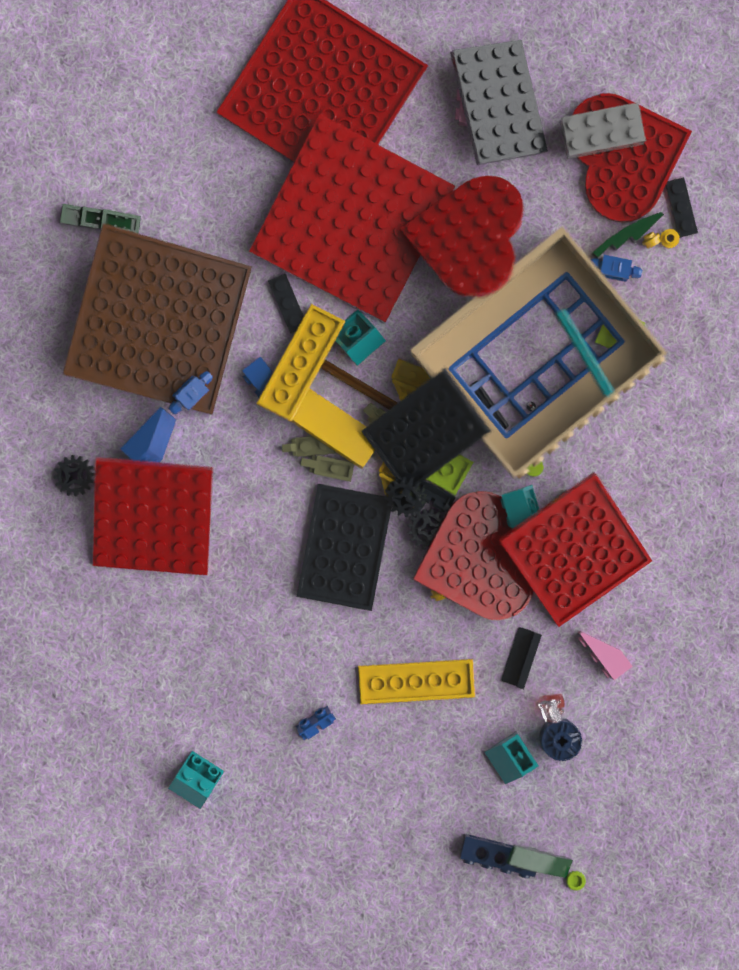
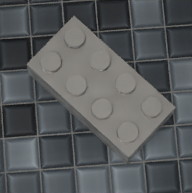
(602, 130)

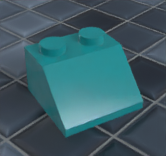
(359, 337)
(519, 505)

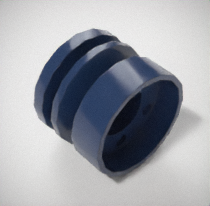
(551, 733)

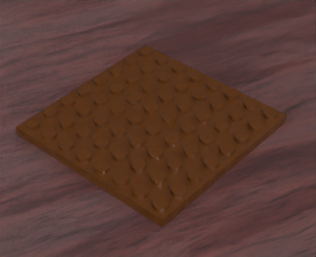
(155, 317)

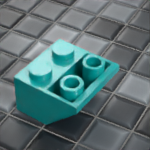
(511, 758)
(196, 779)

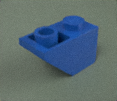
(257, 374)

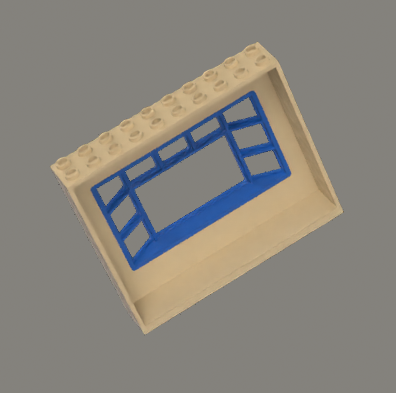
(488, 316)

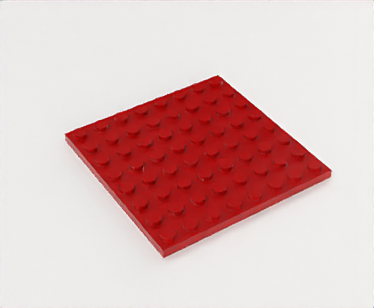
(321, 64)
(344, 218)

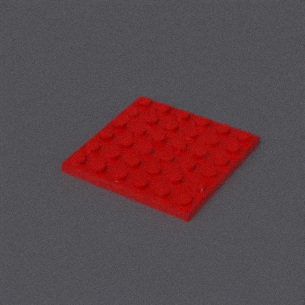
(152, 516)
(575, 549)

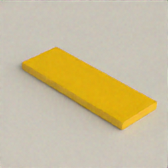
(300, 362)
(333, 428)
(416, 681)

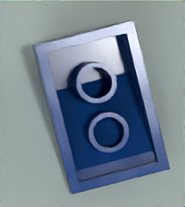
(151, 439)

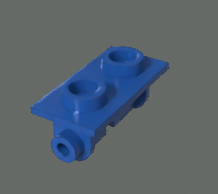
(308, 726)

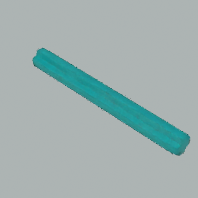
(584, 353)

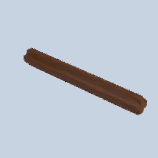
(358, 385)

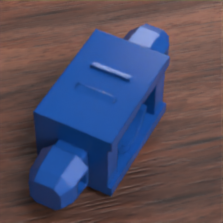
(617, 268)
(190, 392)

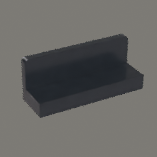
(521, 657)

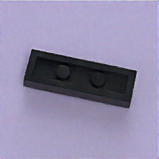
(681, 207)
(287, 302)

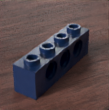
(472, 843)

